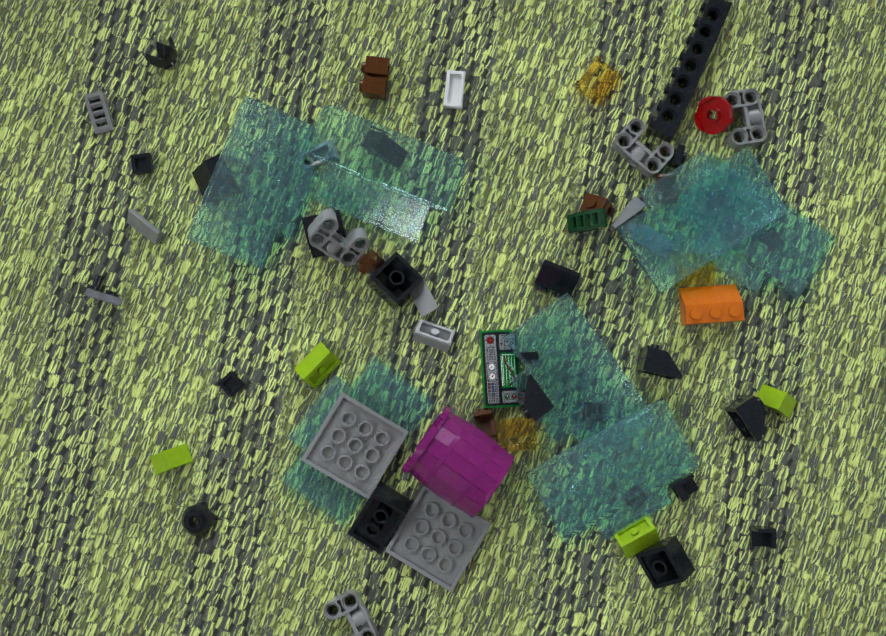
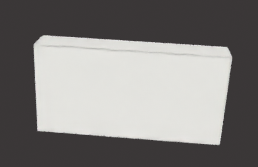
(454, 89)

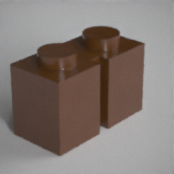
(375, 77)

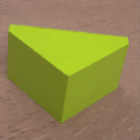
(777, 400)
(171, 458)

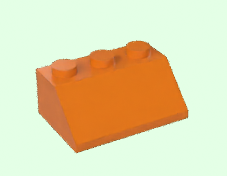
(710, 305)

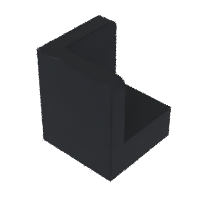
(684, 486)
(763, 536)

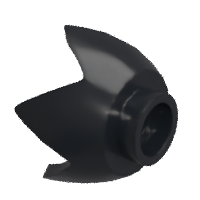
(165, 55)
(206, 519)

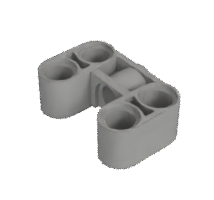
(752, 118)
(639, 155)
(334, 244)
(356, 613)

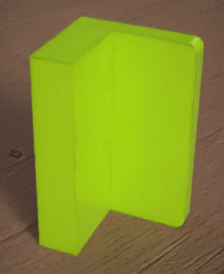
(317, 365)
(637, 537)

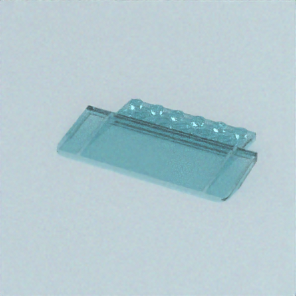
(381, 173)

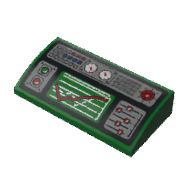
(497, 369)

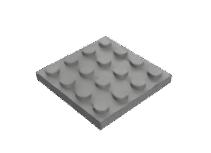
(354, 445)
(437, 539)

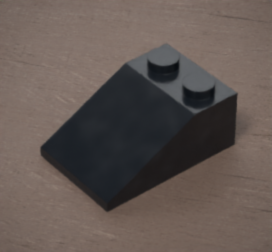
(380, 517)

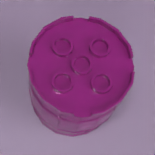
(459, 463)

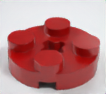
(704, 111)

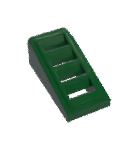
(575, 222)

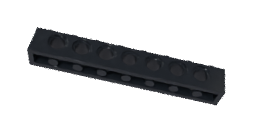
(718, 11)

